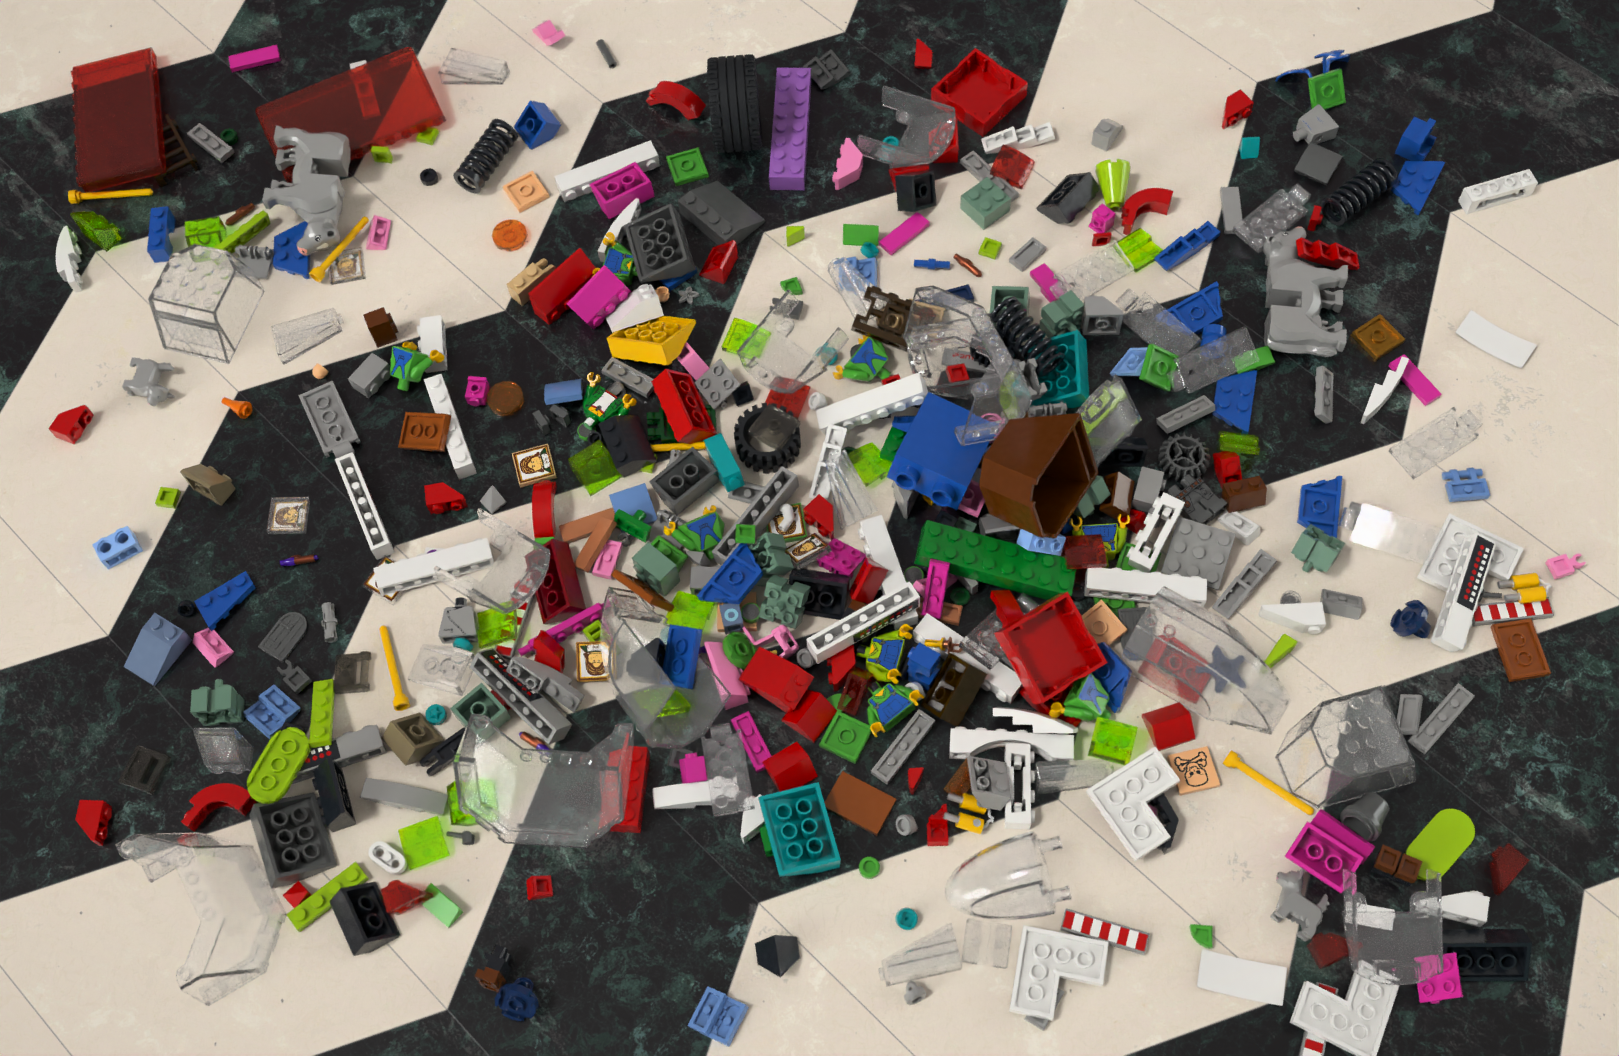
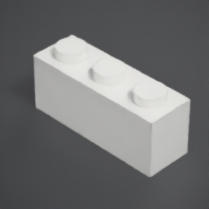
(433, 338)

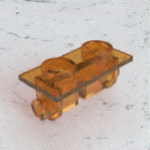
(960, 781)

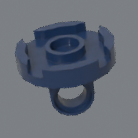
(1411, 620)
(517, 1000)

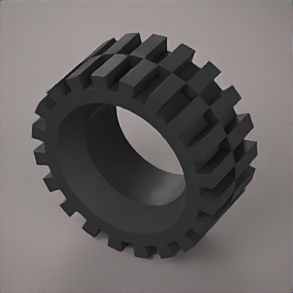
(759, 459)

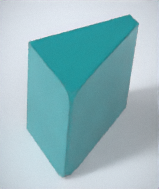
(1249, 147)

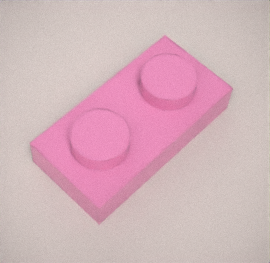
(607, 559)

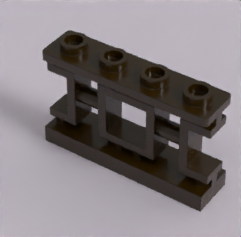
(887, 334)

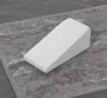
(1244, 528)

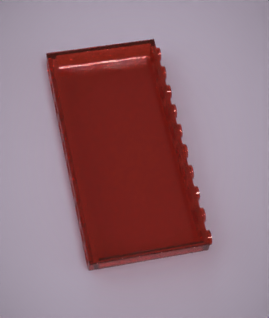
(367, 104)
(117, 120)

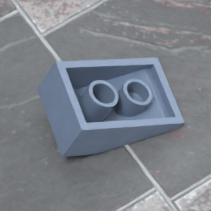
(156, 649)

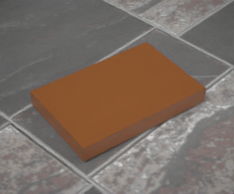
(424, 431)
(643, 590)
(1520, 650)
(859, 803)

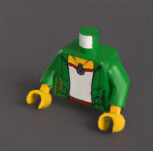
(601, 404)

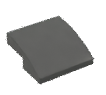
(827, 70)
(1318, 163)

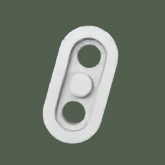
(388, 859)

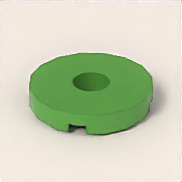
(731, 647)

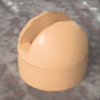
(663, 293)
(319, 371)

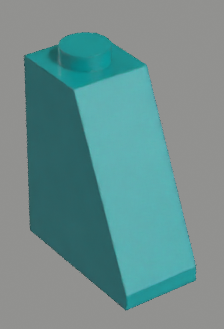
(724, 462)

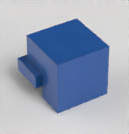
(1416, 140)

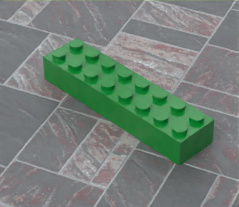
(994, 561)

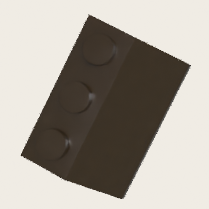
(953, 689)

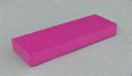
(254, 58)
(904, 233)
(1416, 382)
(935, 588)
(752, 739)
(1342, 834)

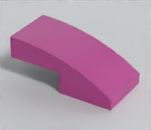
(1043, 277)

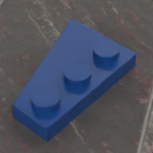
(221, 600)

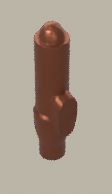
(242, 211)
(966, 263)

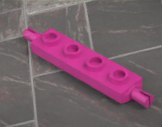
(568, 627)

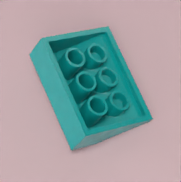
(1070, 379)
(800, 831)

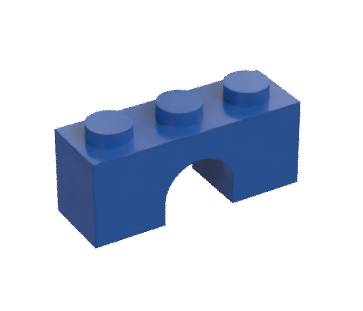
(161, 224)
(923, 665)

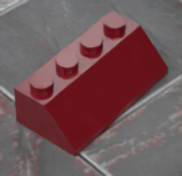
(560, 591)

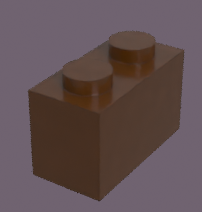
(381, 327)
(1244, 494)
(1121, 495)

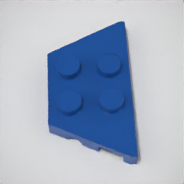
(1416, 182)
(286, 254)
(1199, 309)
(1235, 399)
(1320, 505)
(733, 578)
(1113, 677)

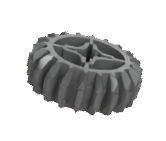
(1184, 451)

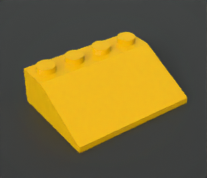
(652, 341)

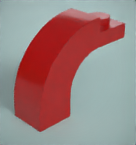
(678, 96)
(1144, 201)
(543, 509)
(216, 797)

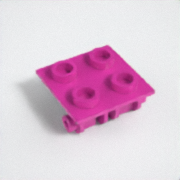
(841, 558)
(1442, 986)

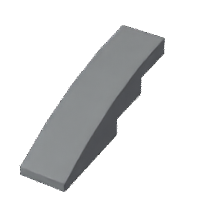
(1244, 584)
(404, 796)

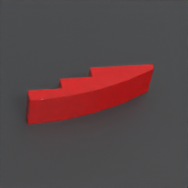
(1328, 255)
(1007, 606)

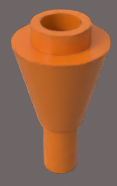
(241, 408)

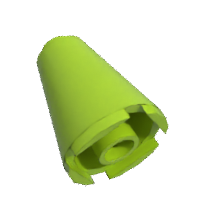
(1113, 181)

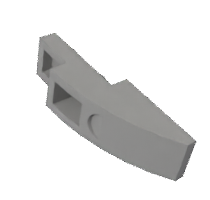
(542, 677)

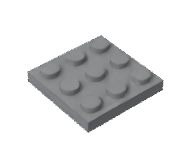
(1198, 551)

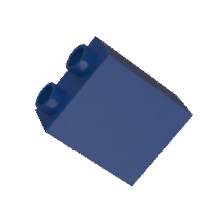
(932, 457)

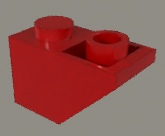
(1236, 108)
(71, 423)
(1227, 467)
(443, 498)
(820, 514)
(549, 651)
(841, 665)
(93, 819)

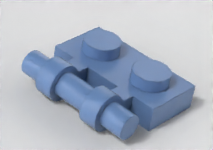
(1465, 489)

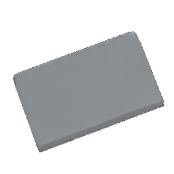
(746, 493)
(1341, 604)

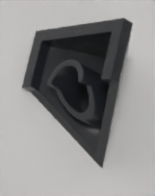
(777, 953)

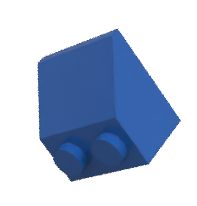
(536, 124)

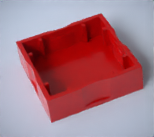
(980, 92)
(1050, 648)

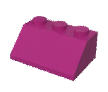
(621, 188)
(599, 297)
(1323, 856)

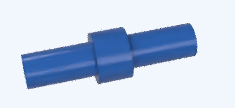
(932, 264)

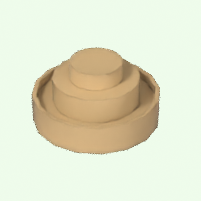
(891, 319)

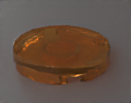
(509, 235)
(505, 398)

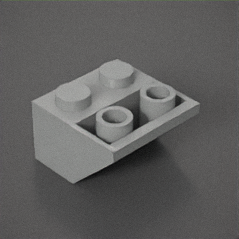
(989, 782)

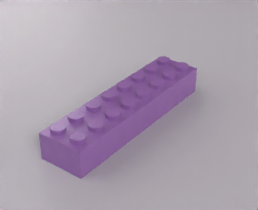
(790, 129)

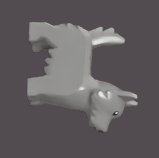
(1030, 378)
(146, 381)
(1296, 906)

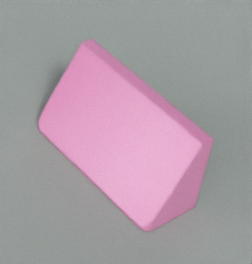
(378, 233)
(212, 646)

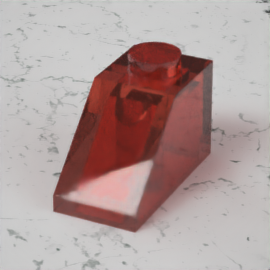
(856, 688)
(1505, 866)
(403, 896)
(1328, 949)

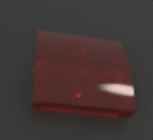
(1012, 166)
(793, 402)
(1084, 552)

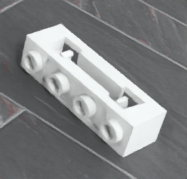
(1497, 191)
(1168, 505)
(1020, 753)

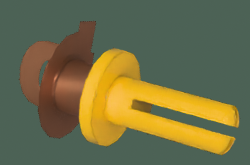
(943, 644)

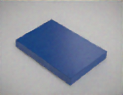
(682, 655)

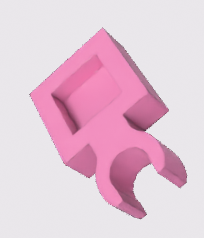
(1563, 566)

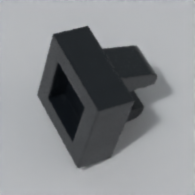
(742, 394)

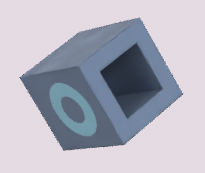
(731, 617)

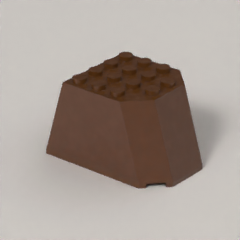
(1038, 472)

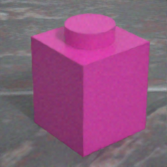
(692, 768)

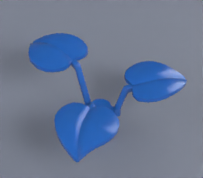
(1326, 62)

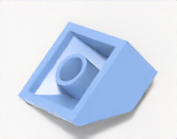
(1130, 363)

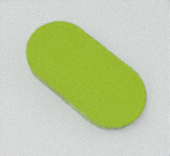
(278, 765)
(1442, 841)

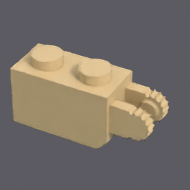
(528, 280)

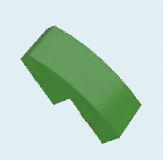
(1265, 357)

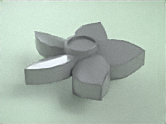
(688, 295)

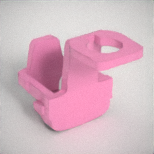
(780, 634)

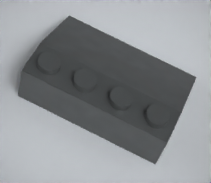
(719, 213)
(659, 245)
(292, 839)

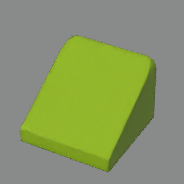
(794, 234)

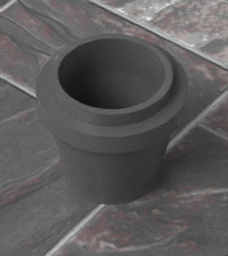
(1366, 816)

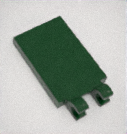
(664, 429)

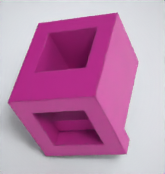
(1102, 219)
(477, 391)

